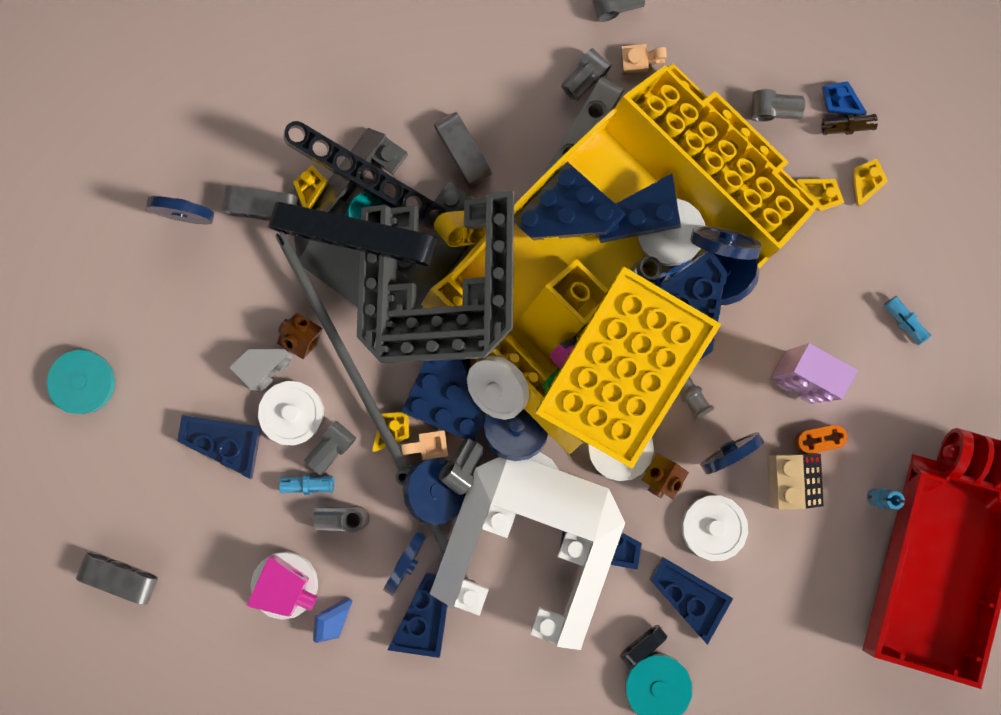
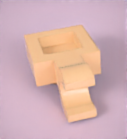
(637, 58)
(431, 445)

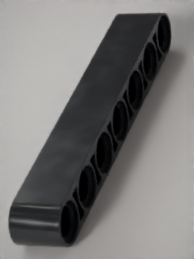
(357, 165)
(353, 233)

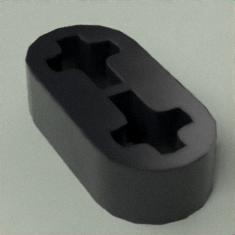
(643, 646)

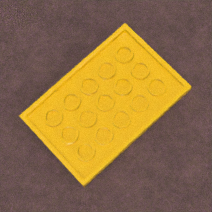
(627, 367)

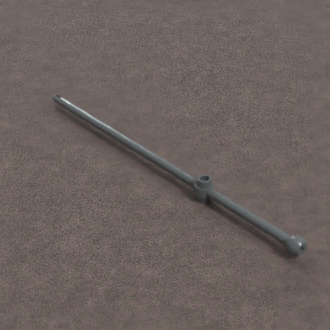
(403, 466)

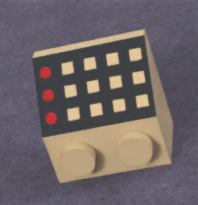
(795, 481)

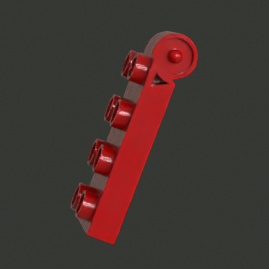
(943, 564)

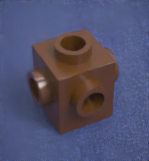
(299, 335)
(664, 477)

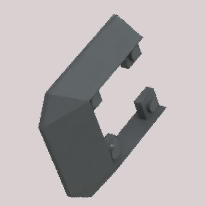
(339, 265)
(388, 312)

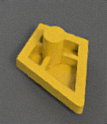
(868, 180)
(310, 186)
(823, 191)
(398, 425)

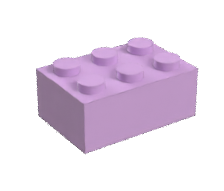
(813, 374)

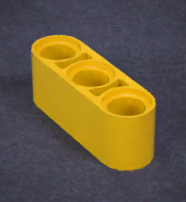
(452, 230)

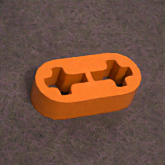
(819, 433)

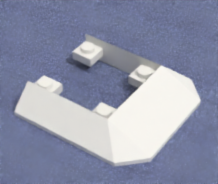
(550, 497)

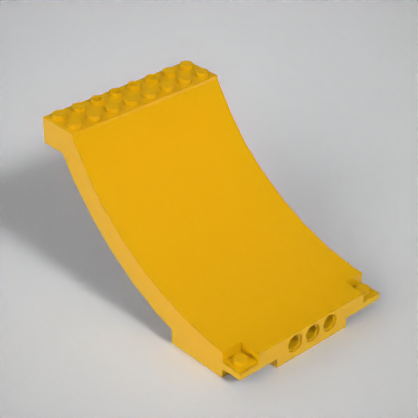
(650, 133)

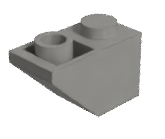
(259, 366)

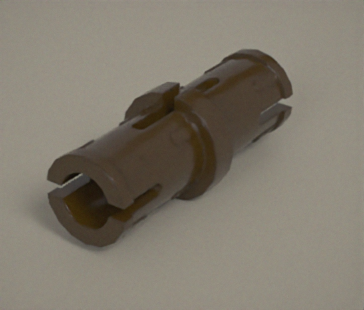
(849, 124)

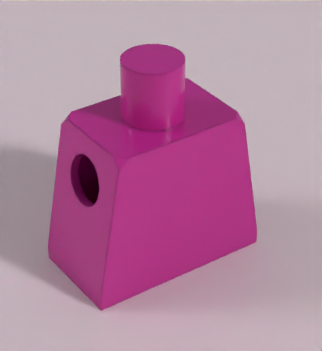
(281, 589)

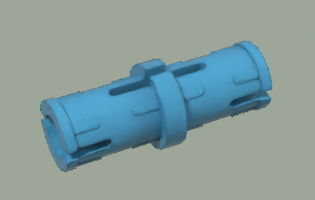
(907, 320)
(306, 484)
(885, 498)

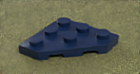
(568, 208)
(700, 286)
(443, 399)

